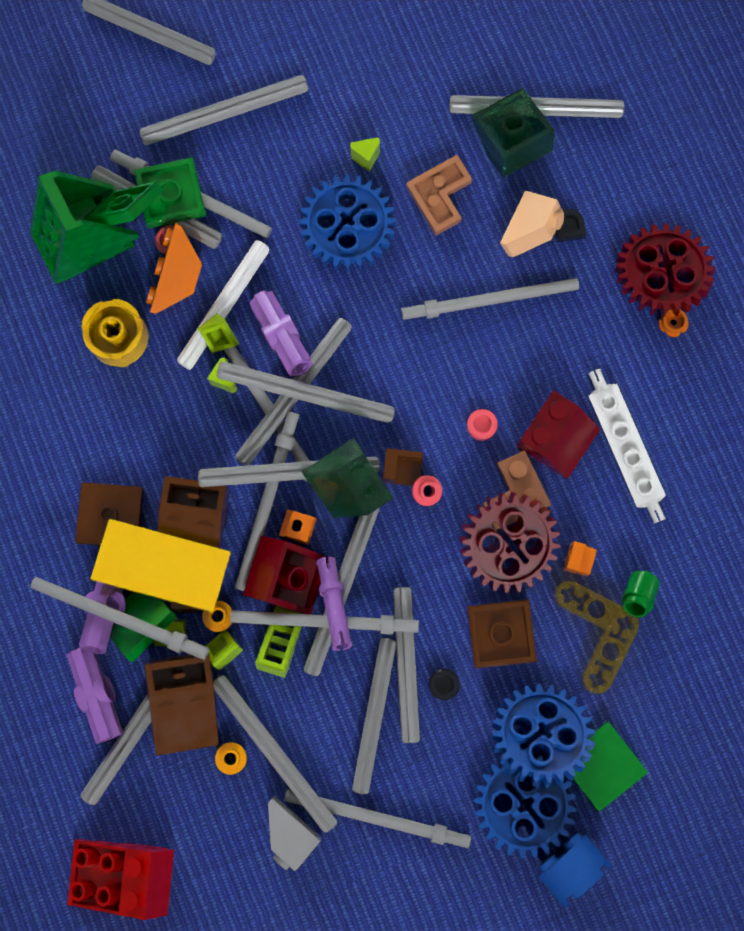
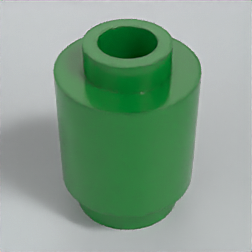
(640, 593)

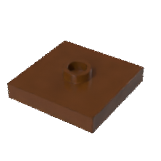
(106, 502)
(501, 634)

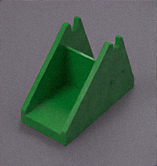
(62, 235)

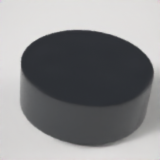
(444, 684)

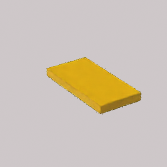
(161, 566)

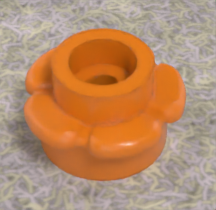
(674, 330)

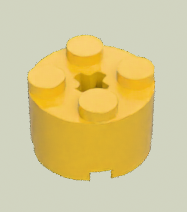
(116, 316)

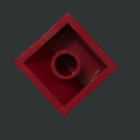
(559, 435)
(284, 575)

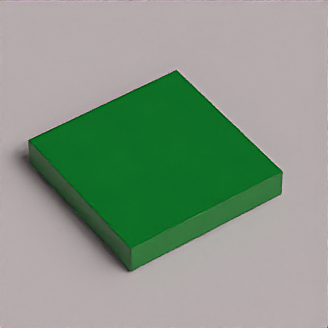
(180, 195)
(124, 204)
(144, 608)
(610, 768)

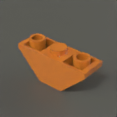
(177, 271)

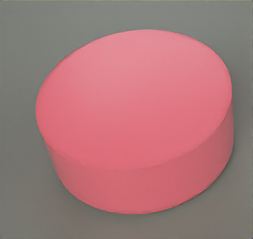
(482, 424)

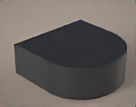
(572, 227)

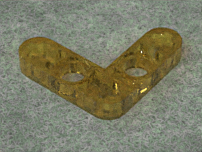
(608, 623)

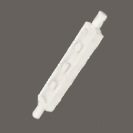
(627, 446)

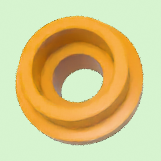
(222, 625)
(241, 758)

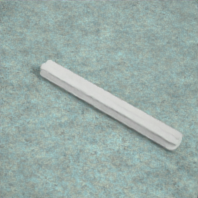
(225, 301)

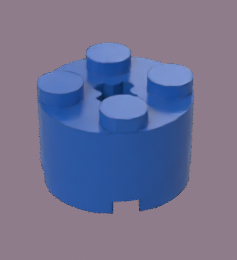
(574, 869)

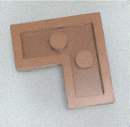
(432, 193)
(521, 479)

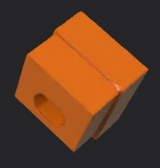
(306, 531)
(579, 559)

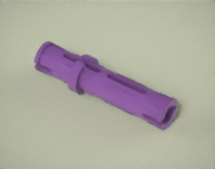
(332, 592)

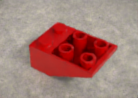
(121, 878)

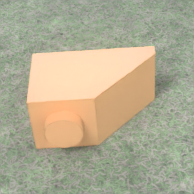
(532, 223)

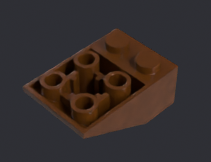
(193, 511)
(181, 703)

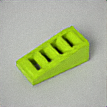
(286, 657)

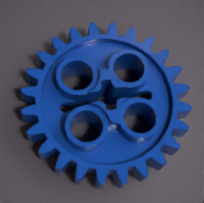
(327, 206)
(561, 758)
(503, 824)

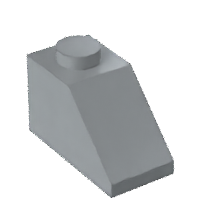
(289, 835)

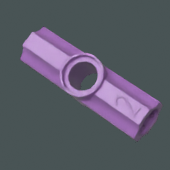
(280, 333)
(97, 629)
(95, 695)

